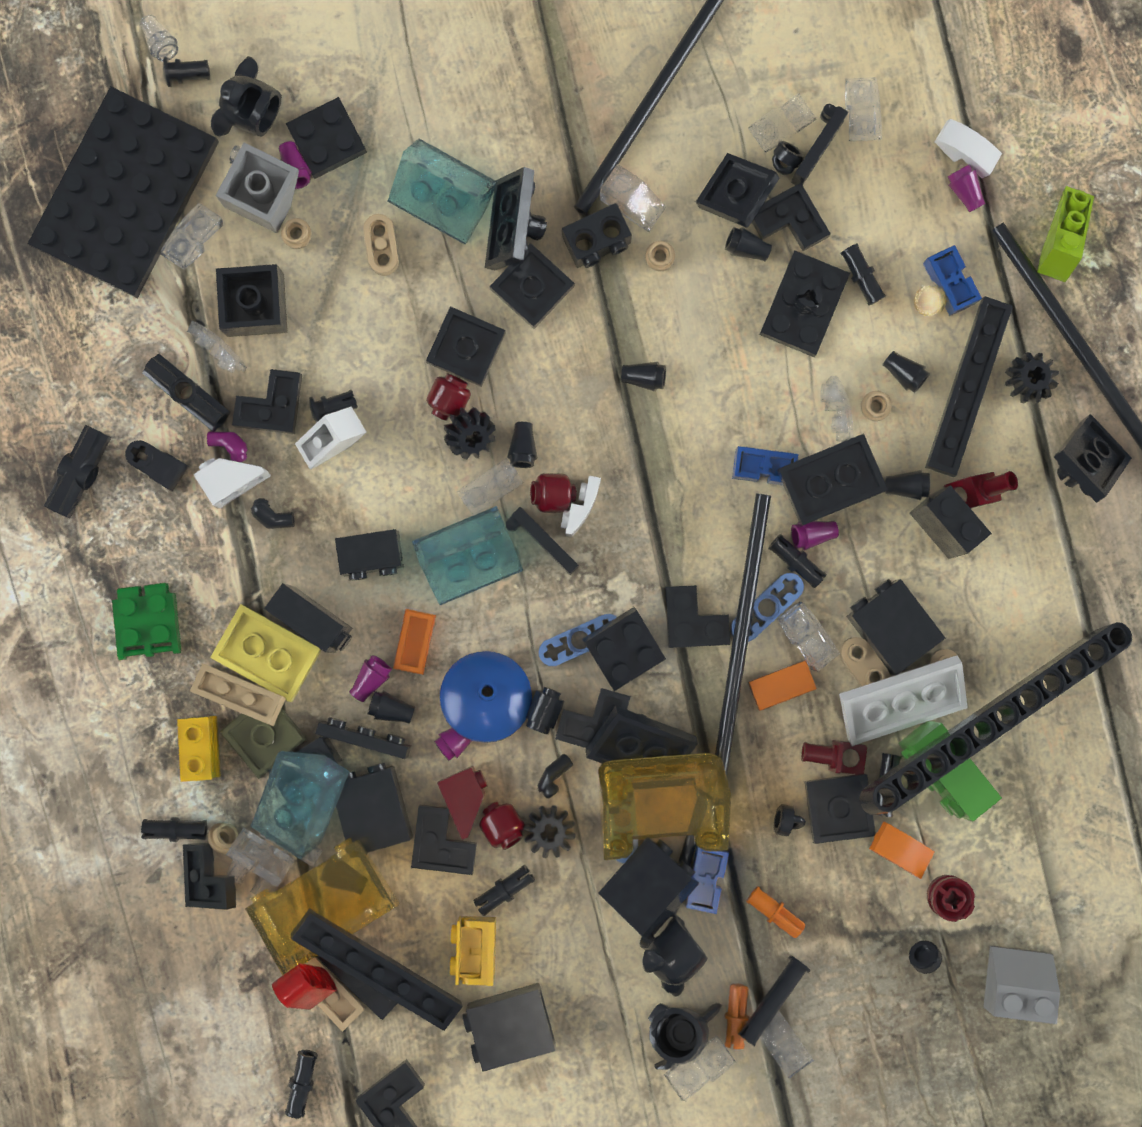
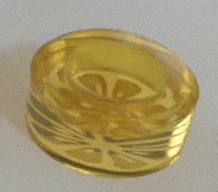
(930, 300)

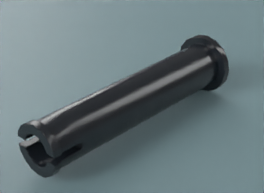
(773, 1001)

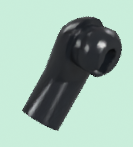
(267, 517)
(552, 772)

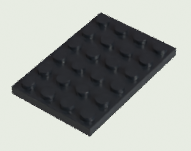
(123, 192)

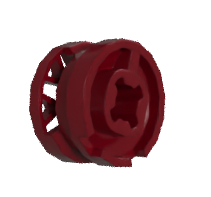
(951, 898)

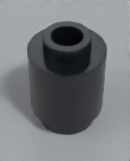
(544, 710)

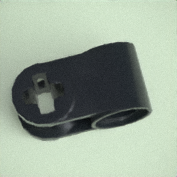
(158, 466)

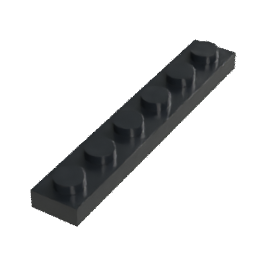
(969, 386)
(376, 969)

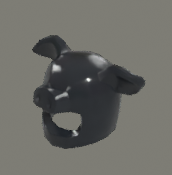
(246, 102)
(673, 956)
(679, 1033)

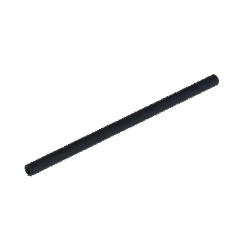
(648, 104)
(1069, 332)
(742, 628)

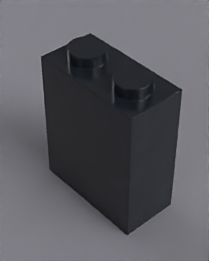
(950, 522)
(309, 619)
(895, 625)
(374, 809)
(649, 887)
(509, 1027)

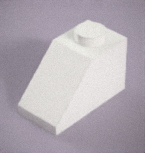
(330, 437)
(228, 479)

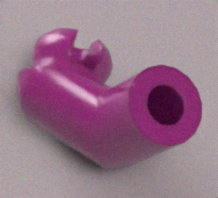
(232, 443)

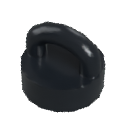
(787, 154)
(786, 820)
(925, 957)

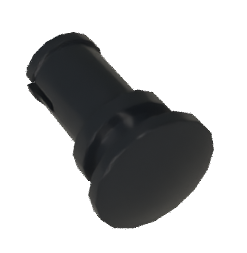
(186, 70)
(331, 404)

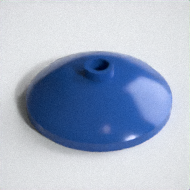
(479, 716)

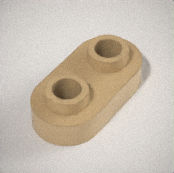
(381, 245)
(864, 665)

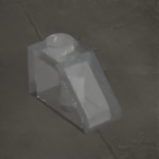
(633, 198)

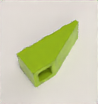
(1066, 235)

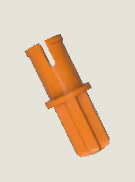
(776, 912)
(736, 1015)

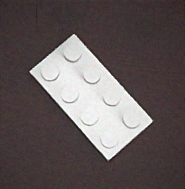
(904, 700)

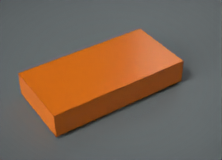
(414, 641)
(782, 685)

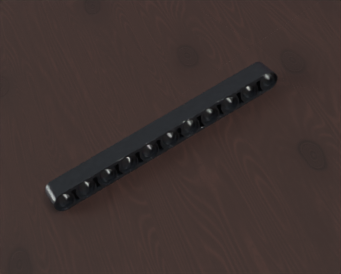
(988, 723)

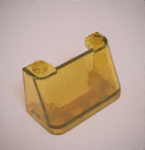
(663, 800)
(342, 889)

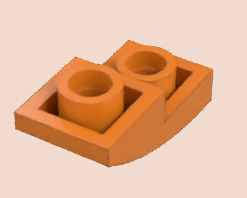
(902, 850)

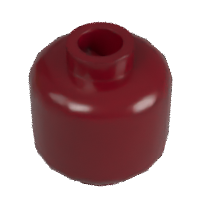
(448, 396)
(552, 492)
(502, 825)

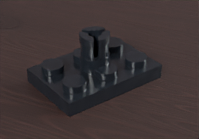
(512, 220)
(804, 303)
(1091, 459)
(832, 479)
(636, 736)

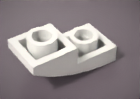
(964, 143)
(573, 519)

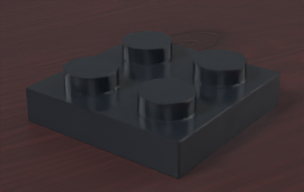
(326, 137)
(737, 190)
(532, 286)
(465, 346)
(624, 648)
(836, 809)

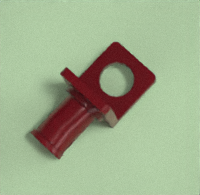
(986, 487)
(833, 755)

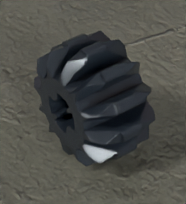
(1041, 373)
(469, 433)
(560, 834)

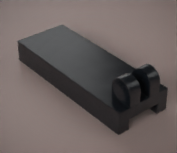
(834, 118)
(522, 519)

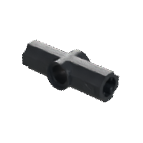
(173, 381)
(77, 471)

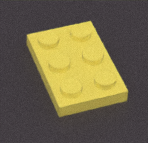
(266, 653)

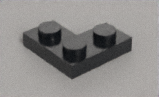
(796, 211)
(275, 412)
(688, 628)
(581, 729)
(434, 850)
(201, 885)
(385, 1098)

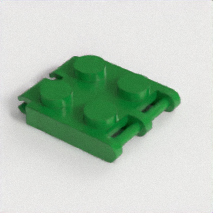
(146, 620)

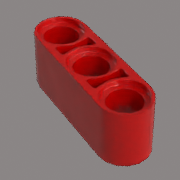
(304, 986)

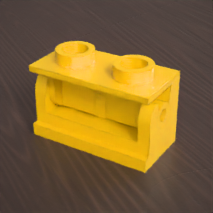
(198, 748)
(474, 950)

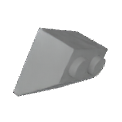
(259, 187)
(1022, 985)

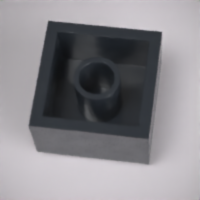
(251, 300)

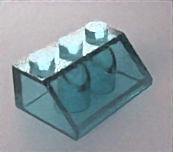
(441, 190)
(467, 555)
(299, 800)

